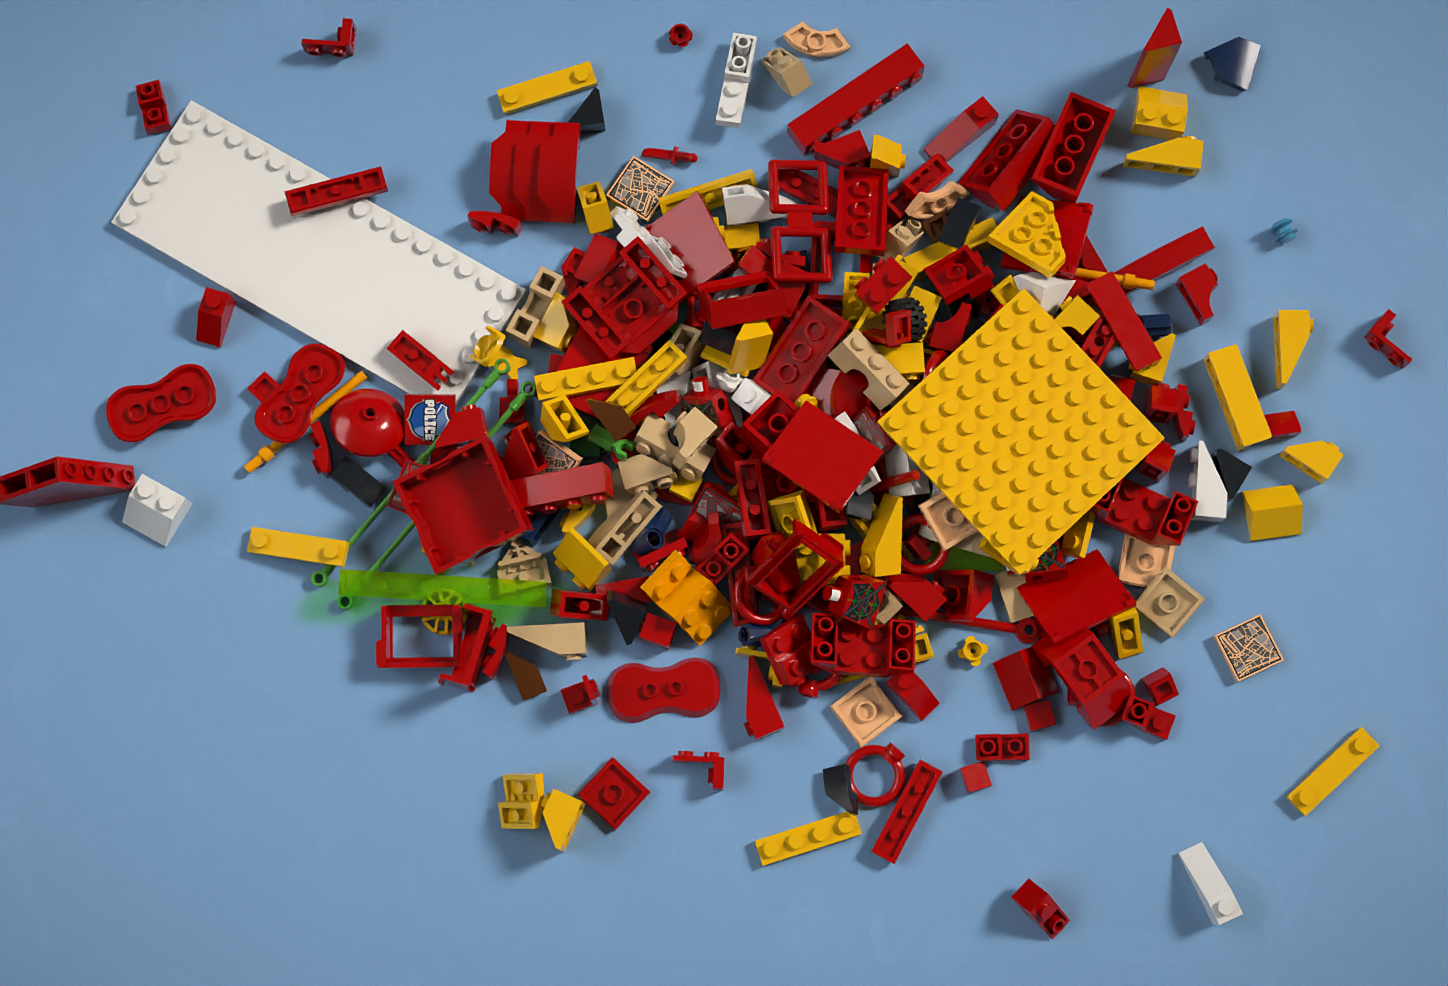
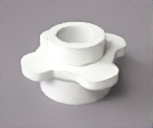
(729, 382)

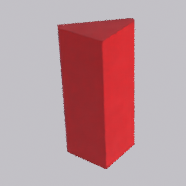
(1157, 53)

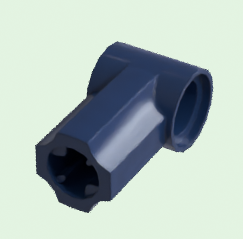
(1157, 325)
(653, 534)
(751, 633)

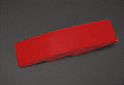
(924, 179)
(1169, 257)

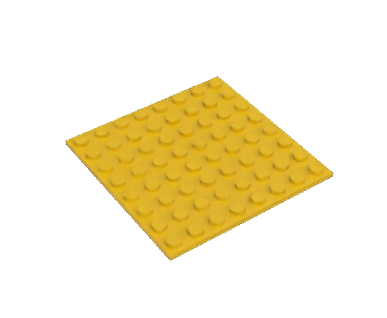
(1021, 431)

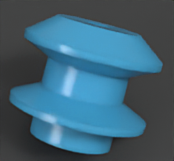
(1283, 230)

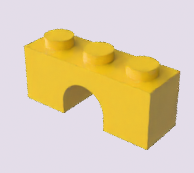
(1076, 314)

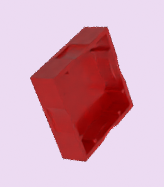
(463, 505)

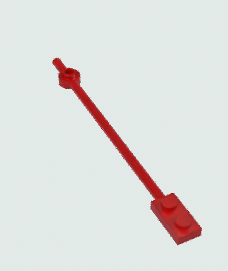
(1017, 629)

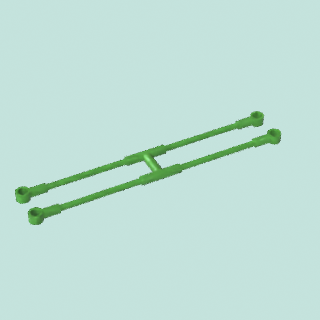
(422, 459)

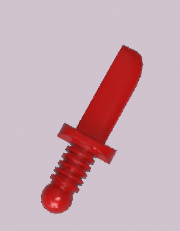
(673, 156)

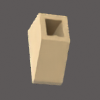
(787, 71)
(903, 238)
(645, 474)

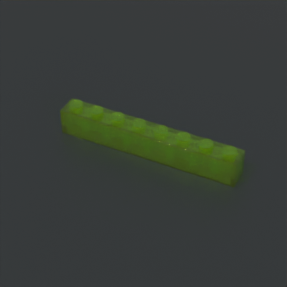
(443, 588)

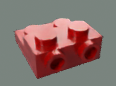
(960, 274)
(789, 651)

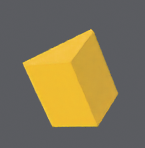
(750, 347)
(786, 509)
(1273, 512)

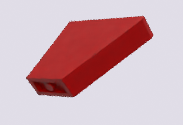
(64, 481)

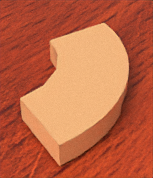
(816, 43)
(932, 203)

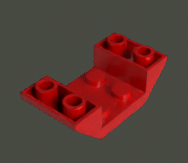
(1146, 513)
(862, 651)
(1088, 675)

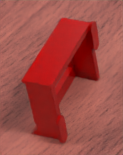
(837, 300)
(741, 308)
(822, 544)
(385, 646)
(473, 649)

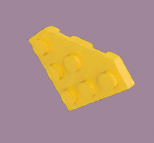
(1031, 235)

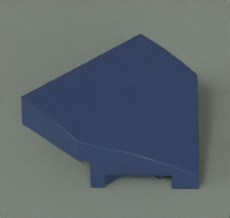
(1234, 62)

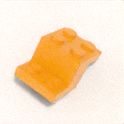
(687, 597)

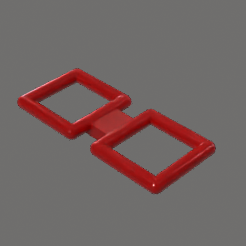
(799, 221)

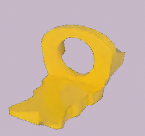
(491, 348)

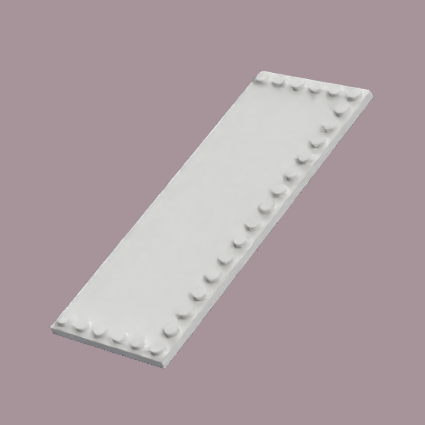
(334, 273)

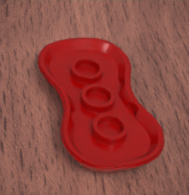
(141, 409)
(289, 409)
(644, 691)

